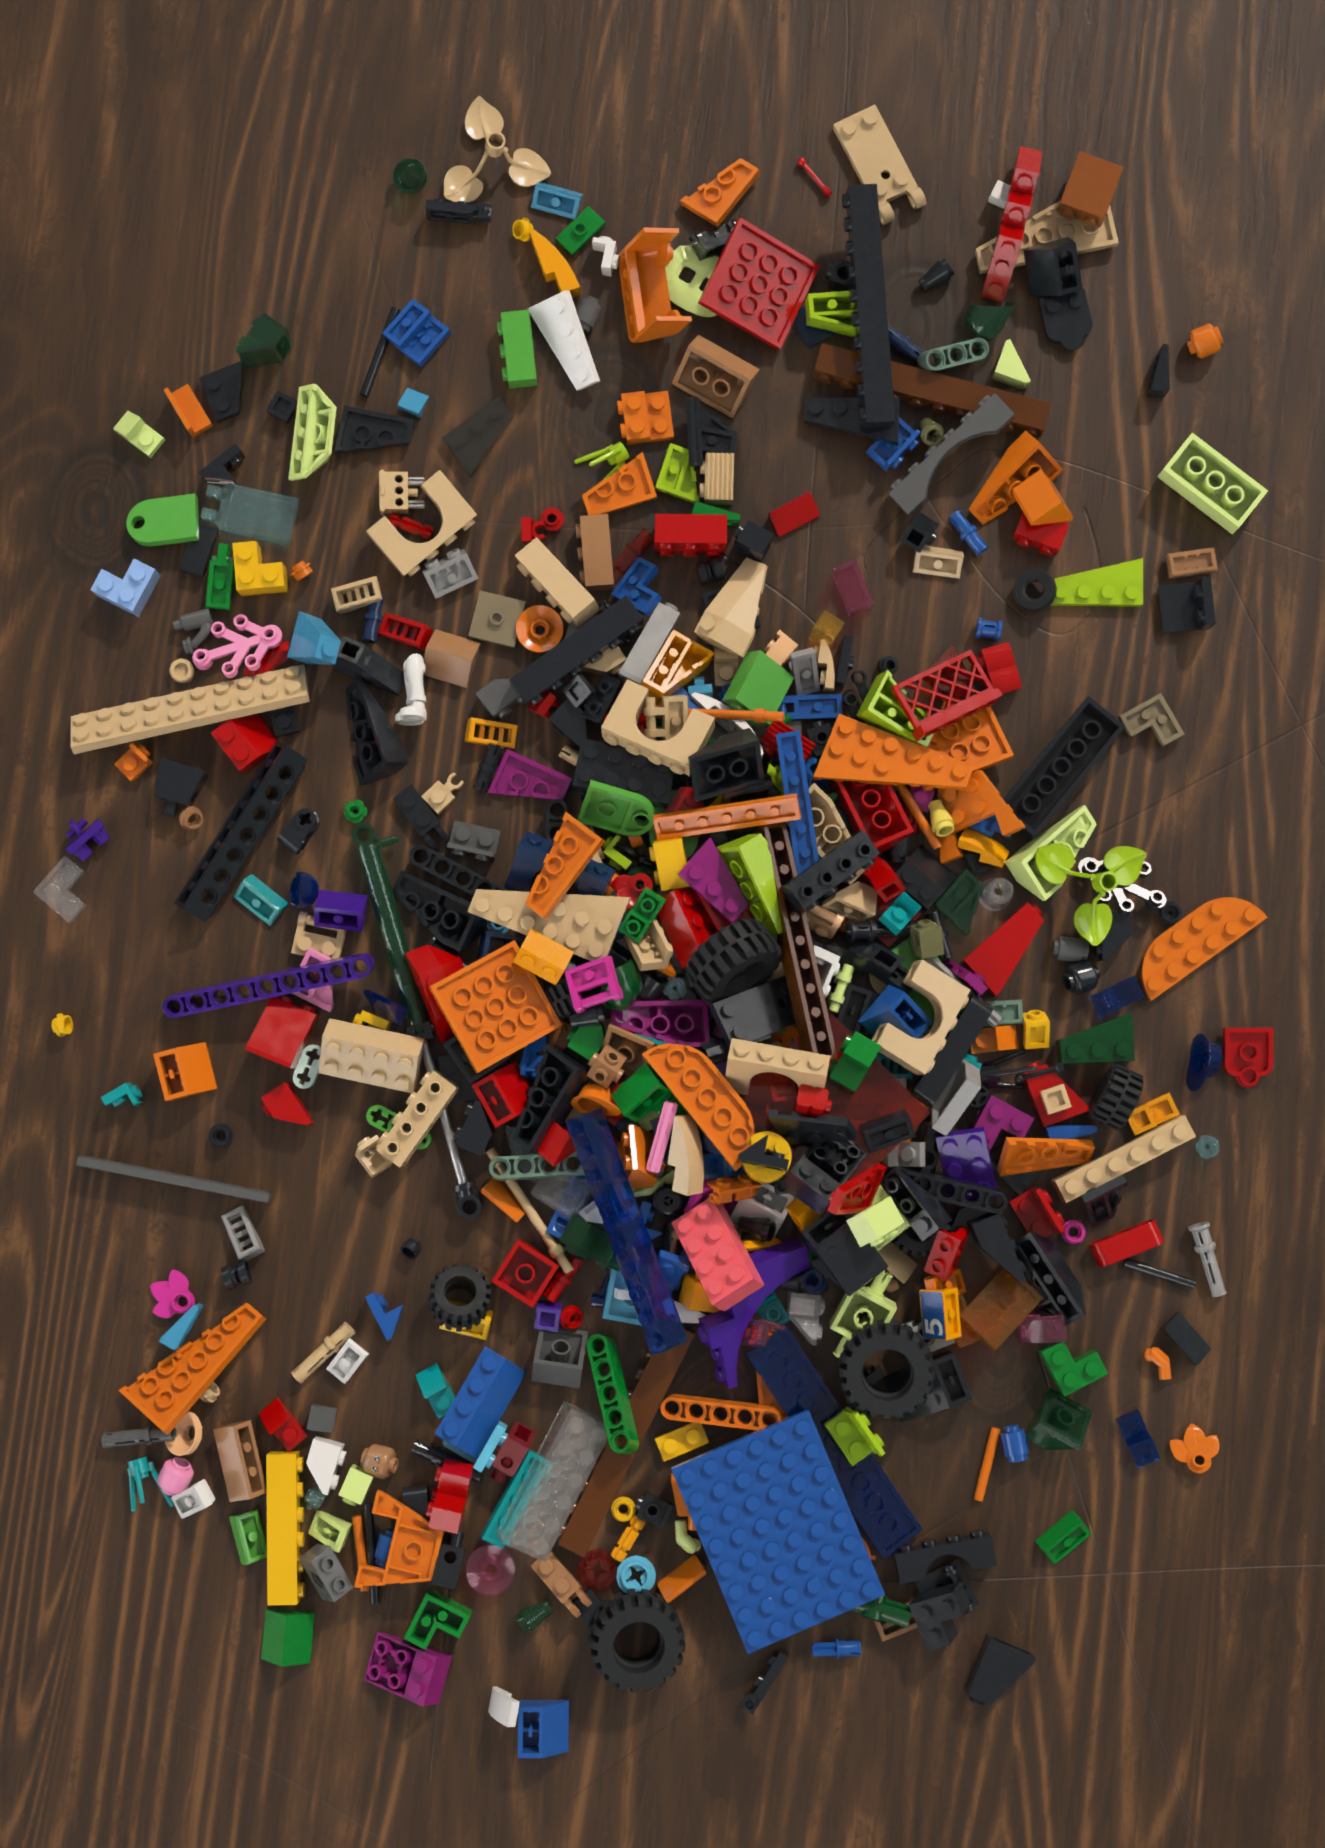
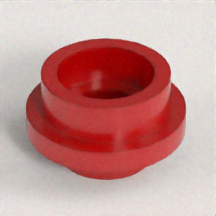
(552, 527)
(571, 1317)

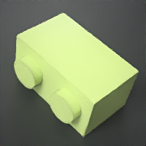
(875, 1222)

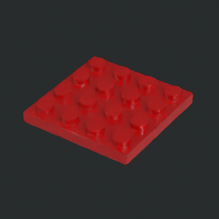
(758, 284)

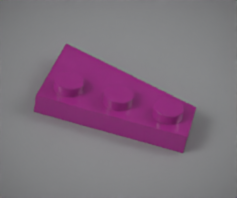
(528, 778)
(713, 881)

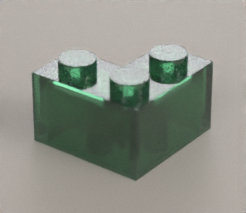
(589, 1242)

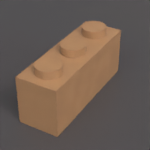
(595, 552)
(240, 1461)

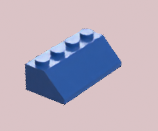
(480, 1403)

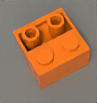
(185, 1071)
(634, 1154)

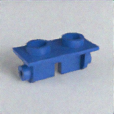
(530, 1057)

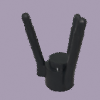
(990, 1074)

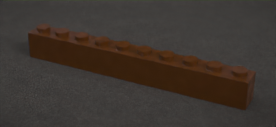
(934, 390)
(798, 952)
(612, 1466)

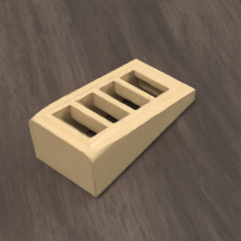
(338, 592)

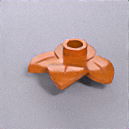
(1195, 1445)

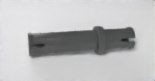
(146, 1435)

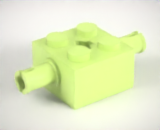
(868, 1300)

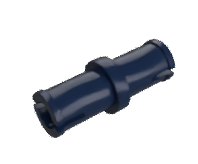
(903, 345)
(372, 621)

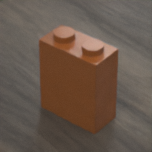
(1089, 189)

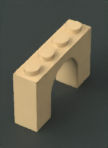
(454, 515)
(622, 729)
(947, 1000)
(752, 1058)

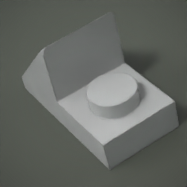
(805, 671)
(906, 1154)

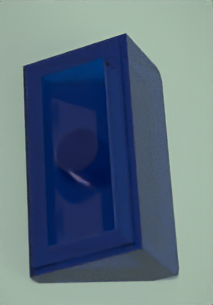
(386, 1008)

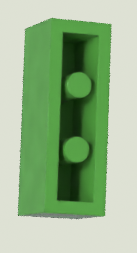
(517, 349)

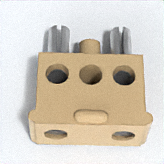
(389, 498)

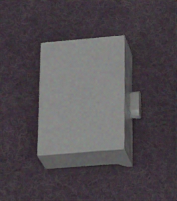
(955, 1097)

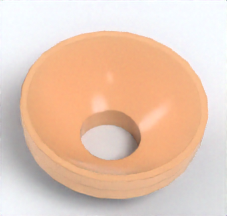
(183, 1444)

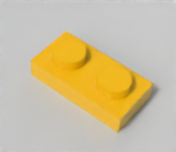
(681, 1440)

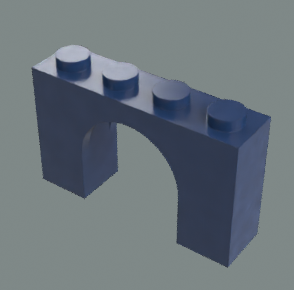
(529, 860)

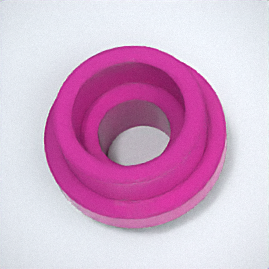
(1079, 1235)

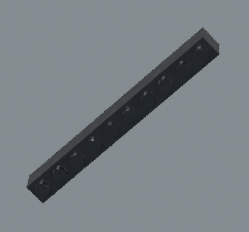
(869, 306)

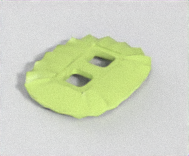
(688, 294)

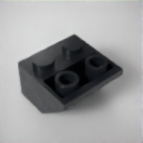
(1053, 268)
(477, 1130)

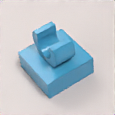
(700, 687)

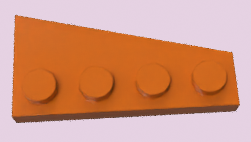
(569, 855)

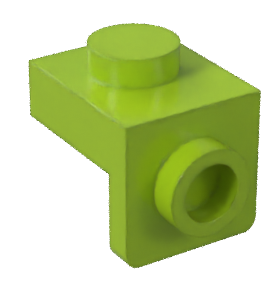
(616, 859)

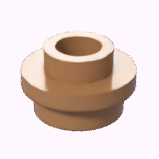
(196, 820)

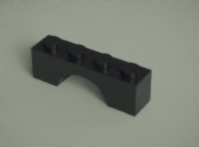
(913, 1561)

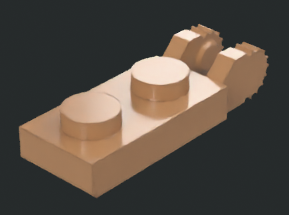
(561, 1582)

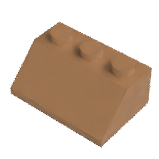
(715, 376)

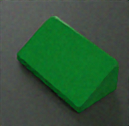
(1063, 1537)

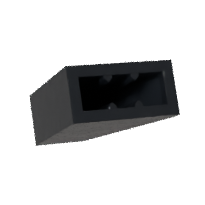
(996, 1669)

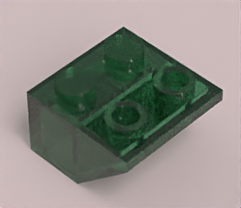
(265, 343)

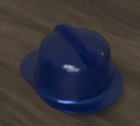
(1203, 1062)

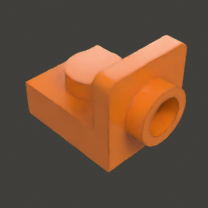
(134, 761)

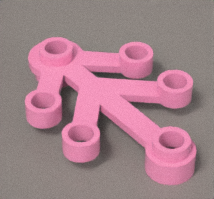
(240, 646)

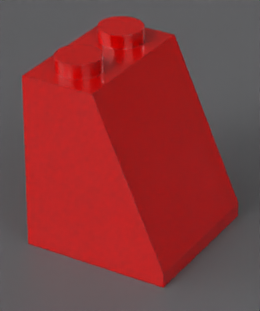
(283, 1031)

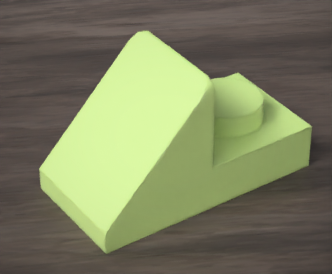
(139, 434)

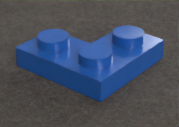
(635, 585)

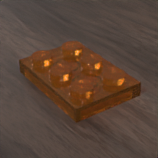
(1000, 1309)

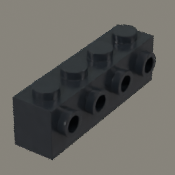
(831, 870)

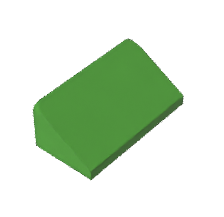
(249, 1536)

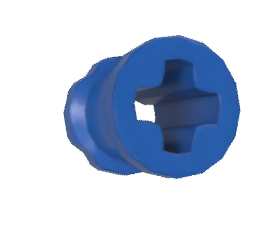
(988, 629)

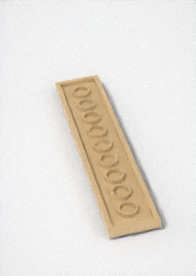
(189, 709)

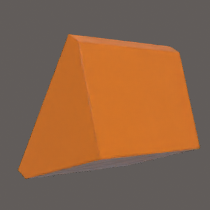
(1041, 500)

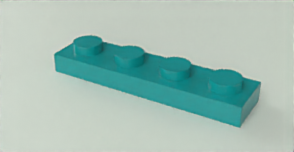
(507, 1498)

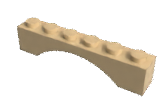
(1123, 1159)

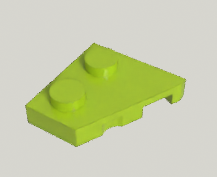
(677, 476)

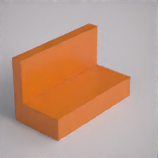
(189, 410)

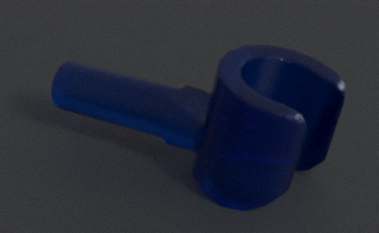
(598, 1300)

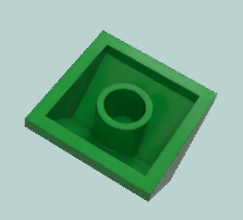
(288, 1637)

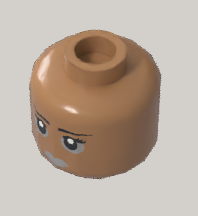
(379, 1461)

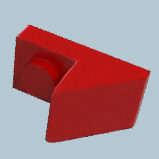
(556, 1145)
(282, 1424)

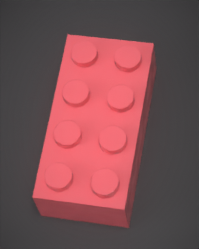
(717, 1254)

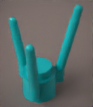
(137, 1470)

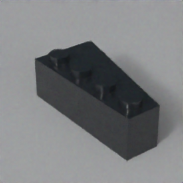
(556, 1083)

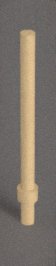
(555, 1250)

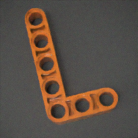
(709, 1414)

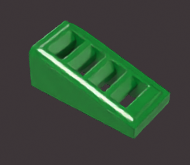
(733, 519)

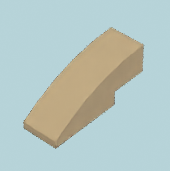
(686, 1156)

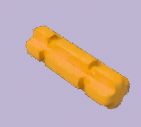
(628, 1538)

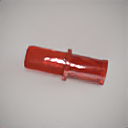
(633, 550)

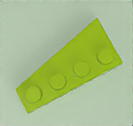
(1106, 586)

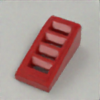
(420, 635)

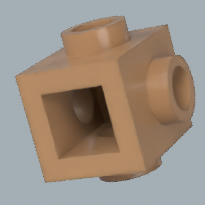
(606, 1066)

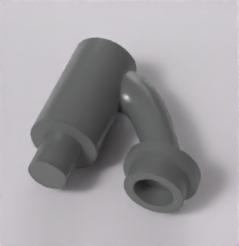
(198, 619)

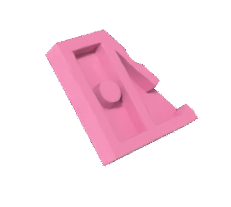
(318, 996)

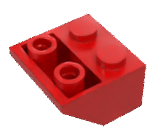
(503, 1094)

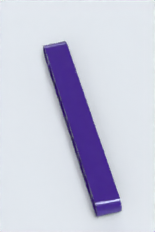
(258, 990)

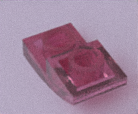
(1042, 1329)

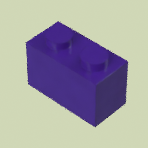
(340, 910)

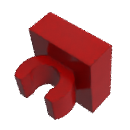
(529, 530)
(542, 708)

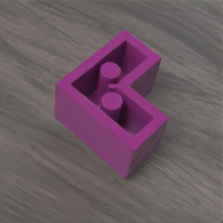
(998, 1116)

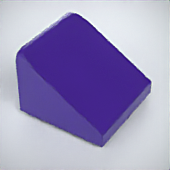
(548, 1316)

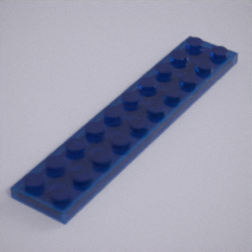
(865, 1485)

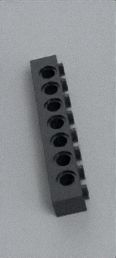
(229, 834)

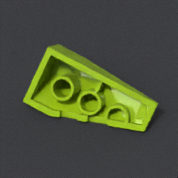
(753, 871)

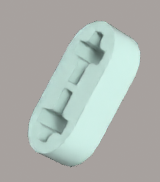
(303, 1065)

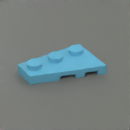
(615, 1308)

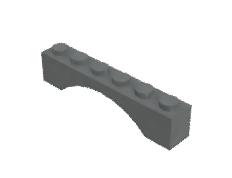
(987, 420)
(500, 696)

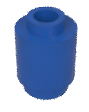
(1014, 1443)
(383, 1547)

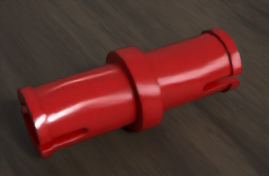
(561, 1280)

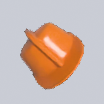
(594, 1097)

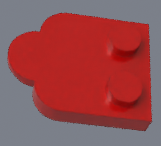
(1248, 1053)

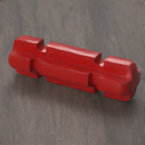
(411, 526)

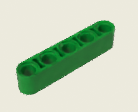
(620, 1402)

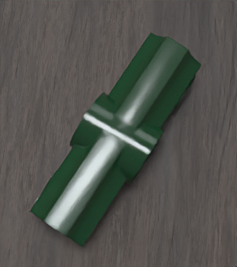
(885, 1610)

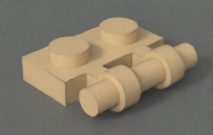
(673, 712)

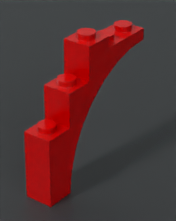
(1013, 223)

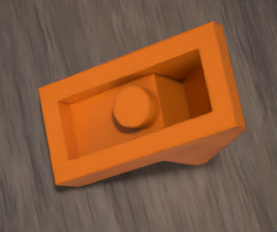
(995, 1039)
(955, 1280)

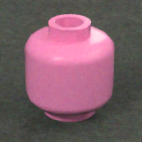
(175, 1476)

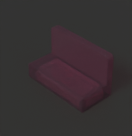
(757, 1332)

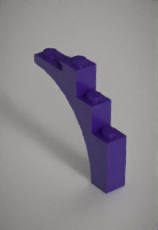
(725, 1329)

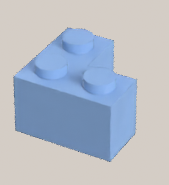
(131, 591)

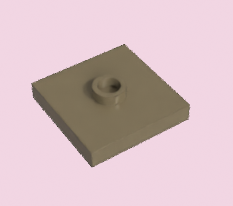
(496, 619)

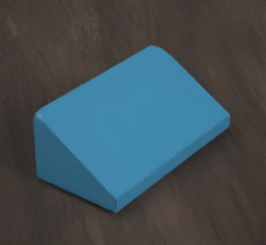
(556, 200)

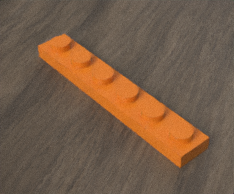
(727, 817)

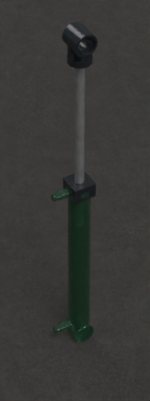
(409, 996)

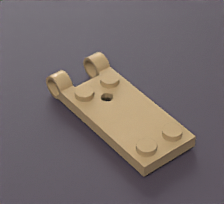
(875, 152)

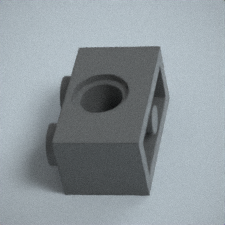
(326, 1572)

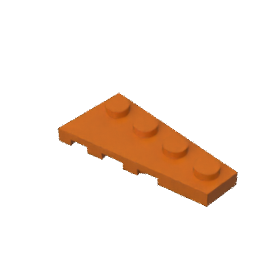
(1037, 1154)

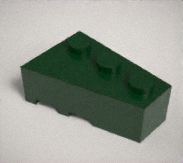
(1099, 1044)

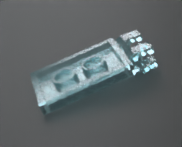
(253, 513)

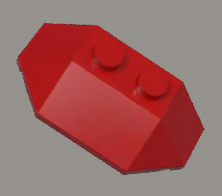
(429, 967)

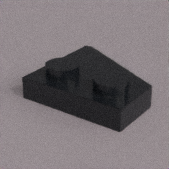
(224, 391)

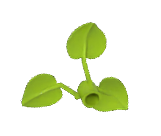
(1124, 868)

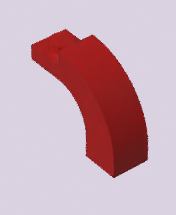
(881, 877)

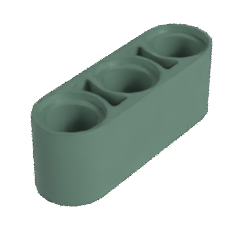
(963, 355)

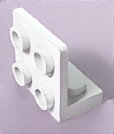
(827, 966)

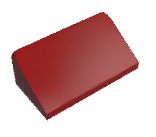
(794, 514)

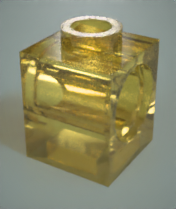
(827, 628)

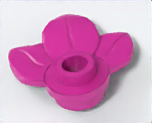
(169, 1293)

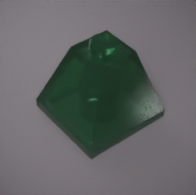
(1059, 1423)

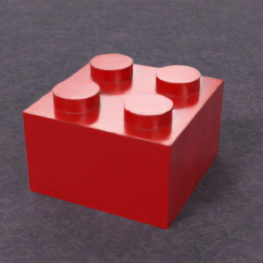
(525, 1272)

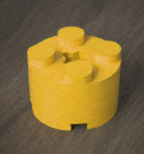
(775, 1143)

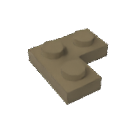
(1153, 714)

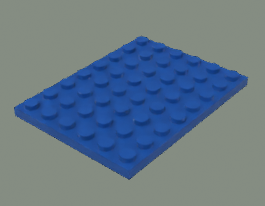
(777, 1531)

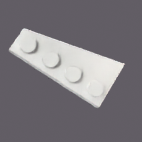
(565, 336)

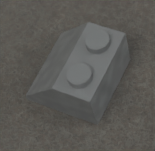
(560, 1357)

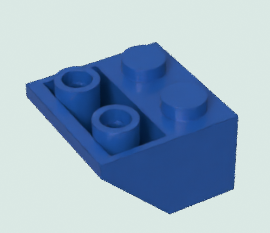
(898, 1010)
(543, 1728)

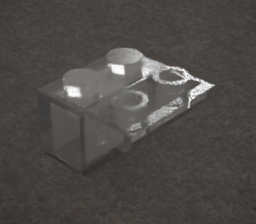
(804, 1312)

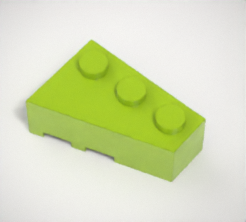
(830, 312)
(885, 713)

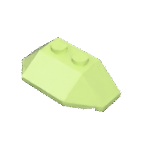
(311, 432)

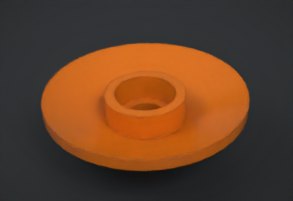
(537, 617)

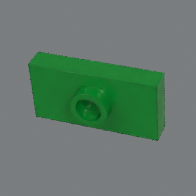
(580, 231)

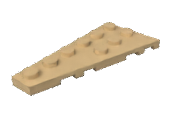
(1051, 226)

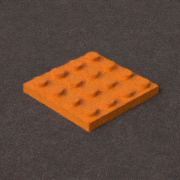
(494, 1007)

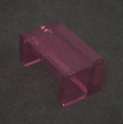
(852, 588)

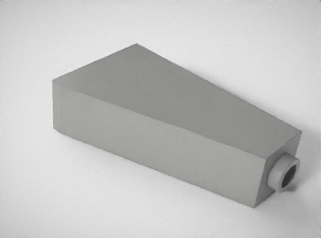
(650, 643)

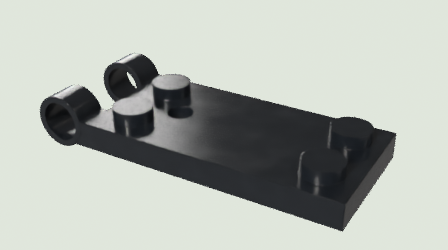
(754, 1012)

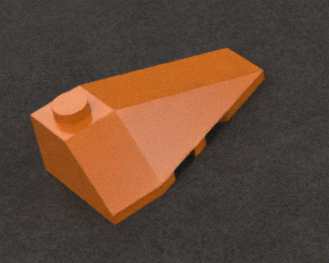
(1017, 464)

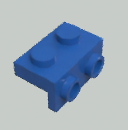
(890, 455)
(673, 1267)

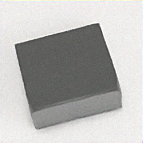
(322, 1418)

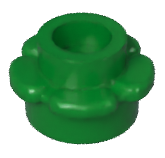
(359, 816)

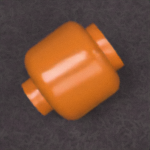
(1205, 341)

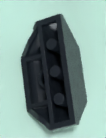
(1050, 1278)

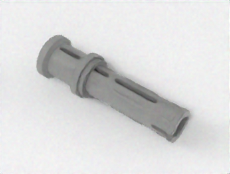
(1205, 1248)

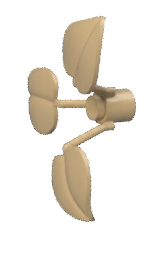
(486, 121)

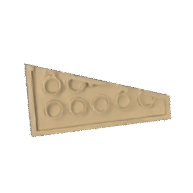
(578, 921)

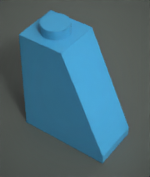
(313, 641)

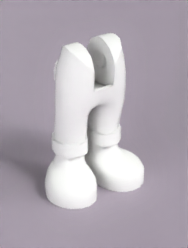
(413, 677)

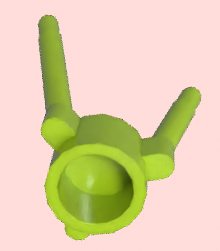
(614, 454)

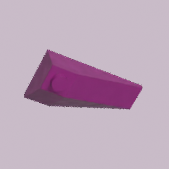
(668, 1021)

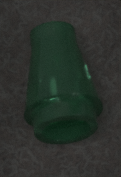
(533, 1616)

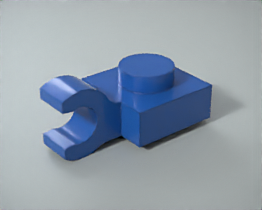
(988, 827)

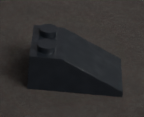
(726, 765)

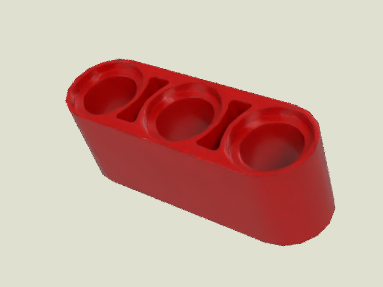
(1126, 1243)

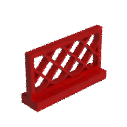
(951, 714)

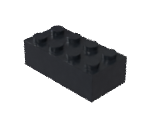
(622, 770)

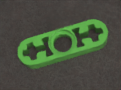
(386, 1113)

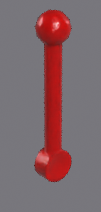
(802, 163)

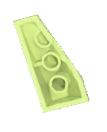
(1071, 831)

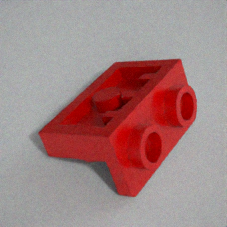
(946, 1253)

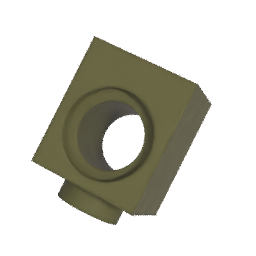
(926, 939)

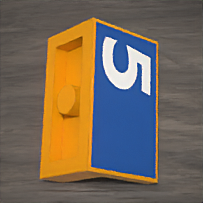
(940, 1314)

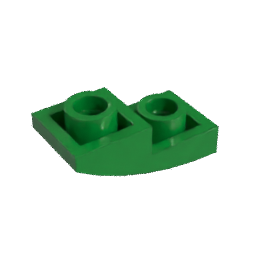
(642, 915)

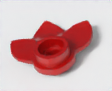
(626, 886)

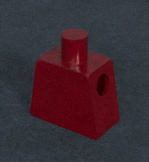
(512, 1452)

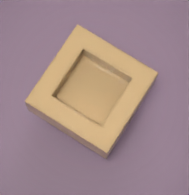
(1055, 1099)

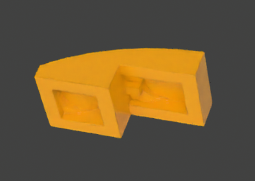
(990, 850)
(1153, 1113)

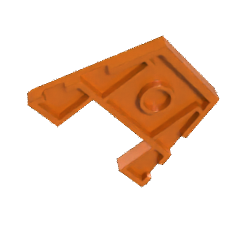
(972, 806)
(412, 1548)

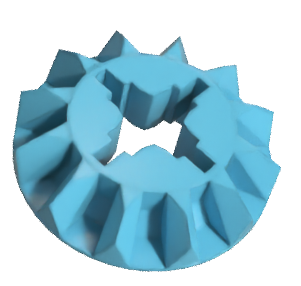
(638, 1563)

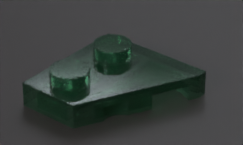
(960, 900)

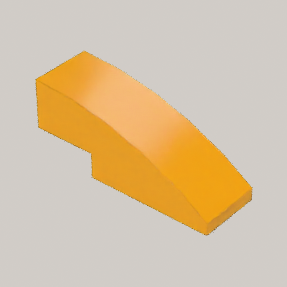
(554, 265)

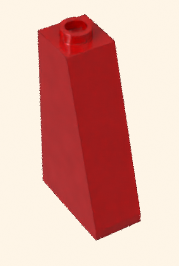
(1004, 948)

